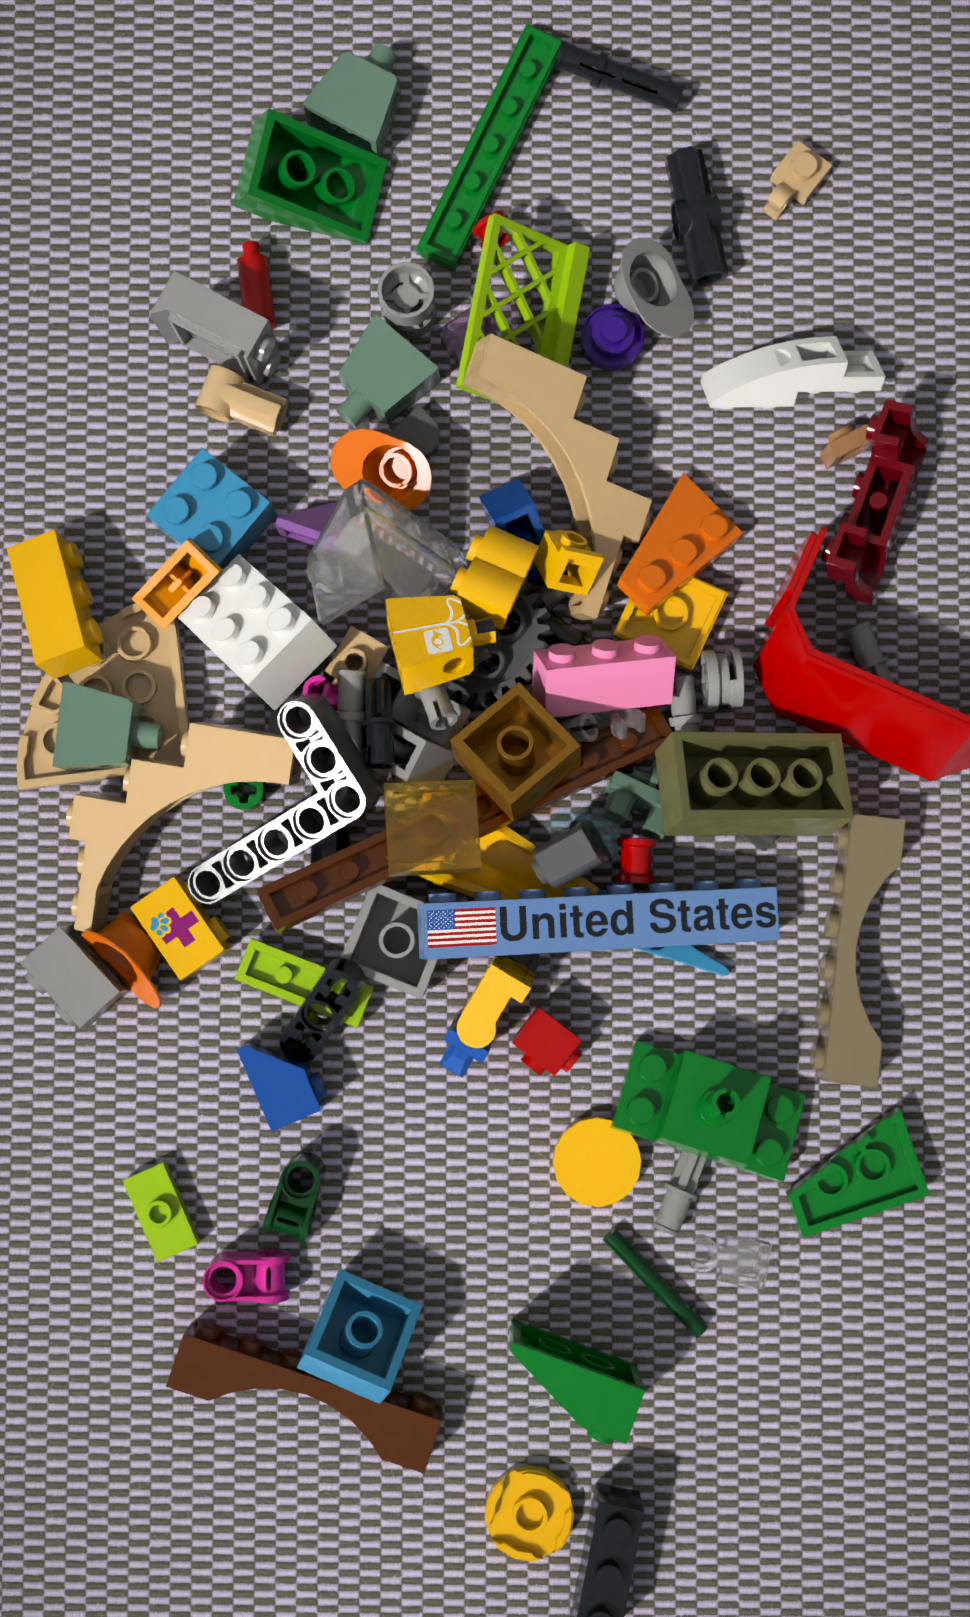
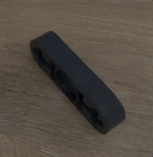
(322, 994)

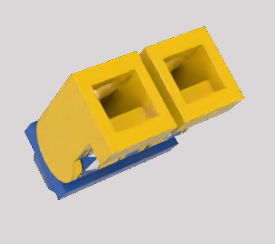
(475, 1029)

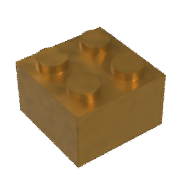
(516, 751)

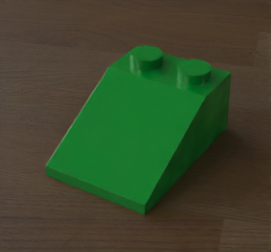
(309, 179)
(588, 1383)

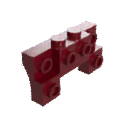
(881, 497)

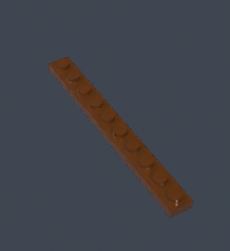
(365, 862)

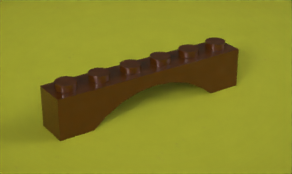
(220, 1364)

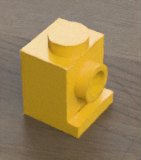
(570, 553)

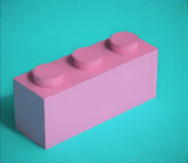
(603, 676)

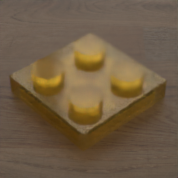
(431, 828)

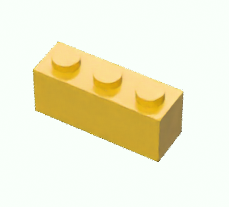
(55, 604)

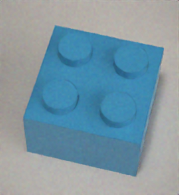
(212, 510)
(360, 1336)

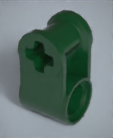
(295, 1204)

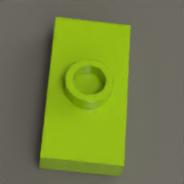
(161, 1211)

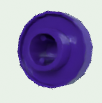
(611, 337)

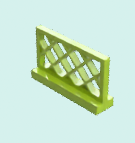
(559, 296)

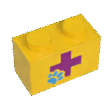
(181, 928)

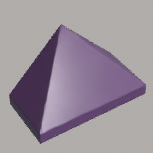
(305, 524)

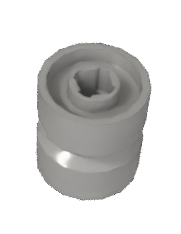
(407, 289)

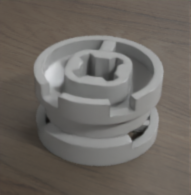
(721, 679)

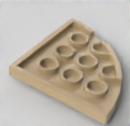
(138, 665)

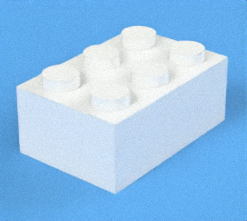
(257, 631)

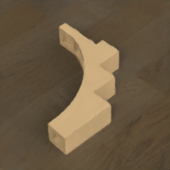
(546, 401)
(153, 787)

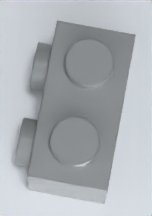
(415, 756)

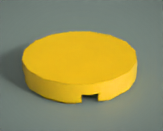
(596, 1162)
(529, 1513)

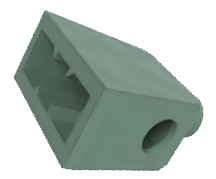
(357, 99)
(384, 375)
(100, 730)

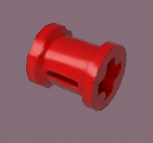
(635, 860)

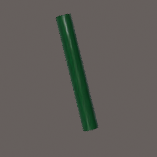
(655, 1282)

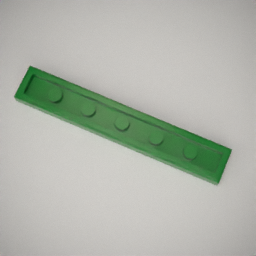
(490, 148)

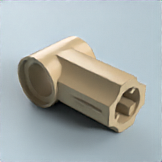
(230, 397)

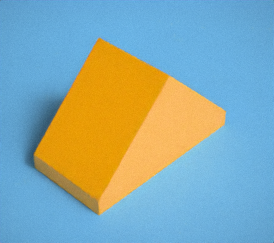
(176, 583)

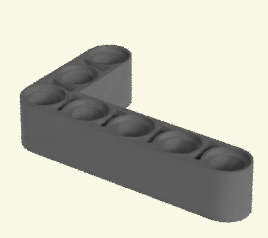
(297, 823)

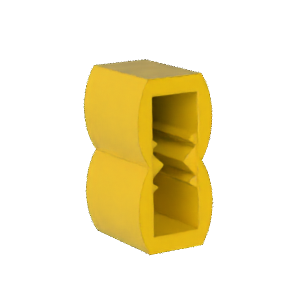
(494, 575)

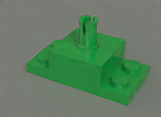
(709, 1110)

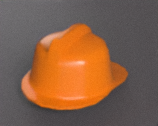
(385, 462)
(129, 953)

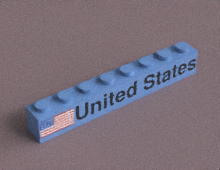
(597, 921)

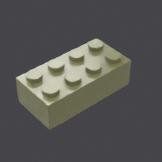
(753, 784)

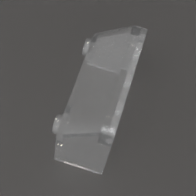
(379, 552)

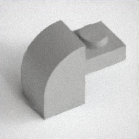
(411, 712)

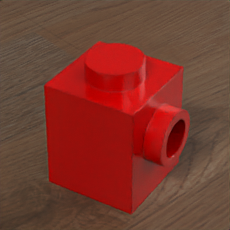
(547, 1043)

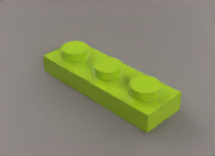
(293, 978)

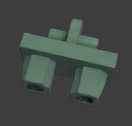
(637, 793)

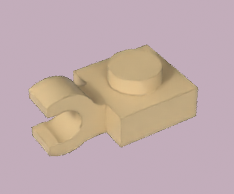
(796, 178)

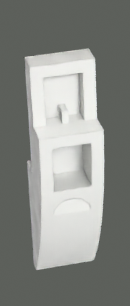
(779, 371)

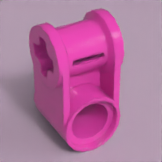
(251, 1276)

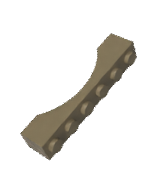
(848, 1043)

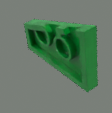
(860, 1179)

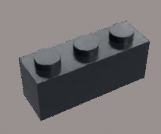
(608, 1553)

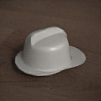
(653, 289)

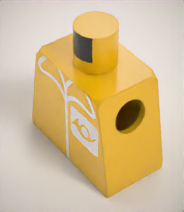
(434, 639)

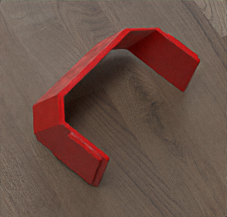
(848, 700)

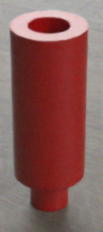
(256, 281)

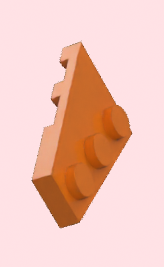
(677, 547)

